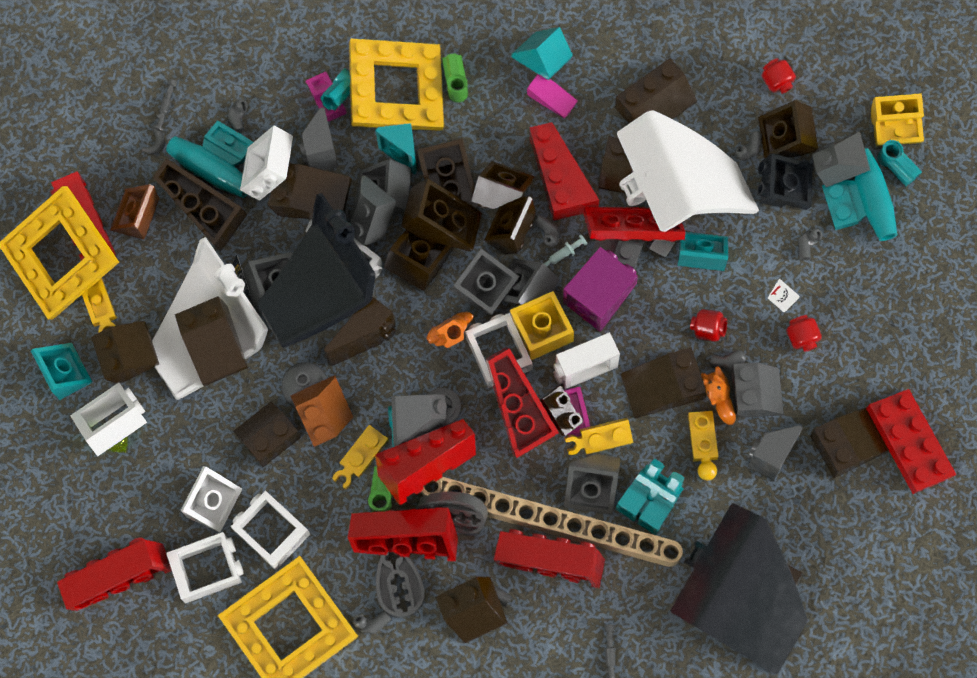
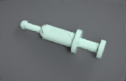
(565, 251)

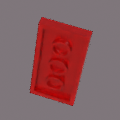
(627, 224)
(910, 441)

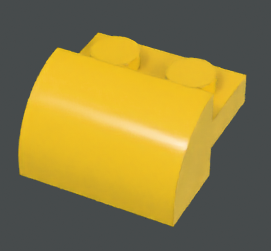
(898, 119)

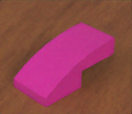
(317, 86)

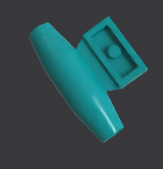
(215, 159)
(862, 198)

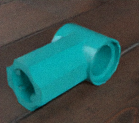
(338, 91)
(901, 164)

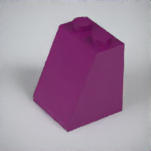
(599, 288)

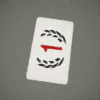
(783, 296)

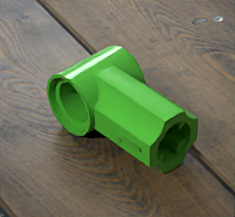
(455, 77)
(379, 492)

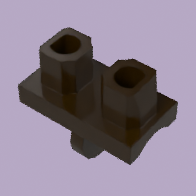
(561, 410)

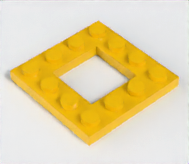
(424, 57)
(98, 260)
(292, 578)

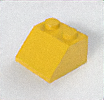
(542, 325)

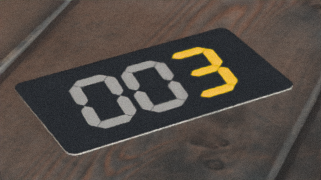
(238, 270)

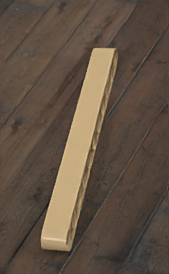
(563, 518)

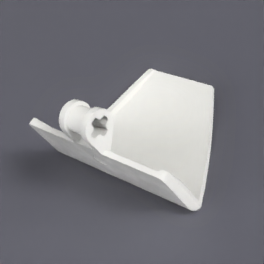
(680, 172)
(204, 281)

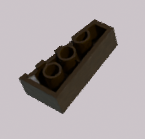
(207, 208)

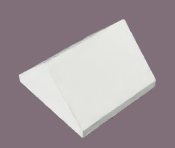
(211, 500)

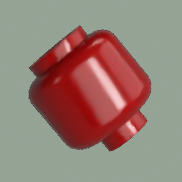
(778, 76)
(709, 325)
(804, 333)

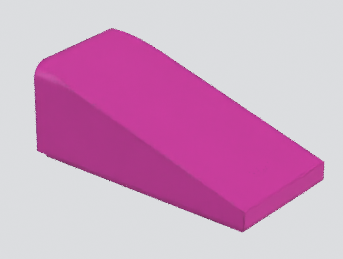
(551, 96)

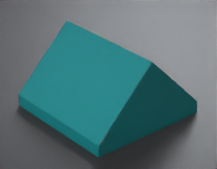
(544, 52)
(398, 144)
(703, 251)
(61, 369)

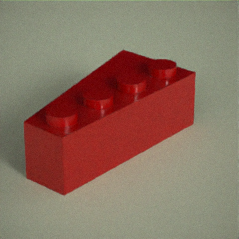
(561, 176)
(77, 186)
(520, 407)
(424, 459)
(405, 532)
(550, 556)
(113, 573)

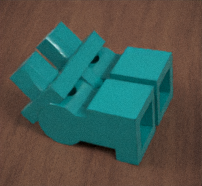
(651, 497)

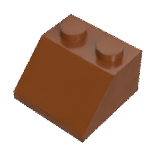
(322, 410)

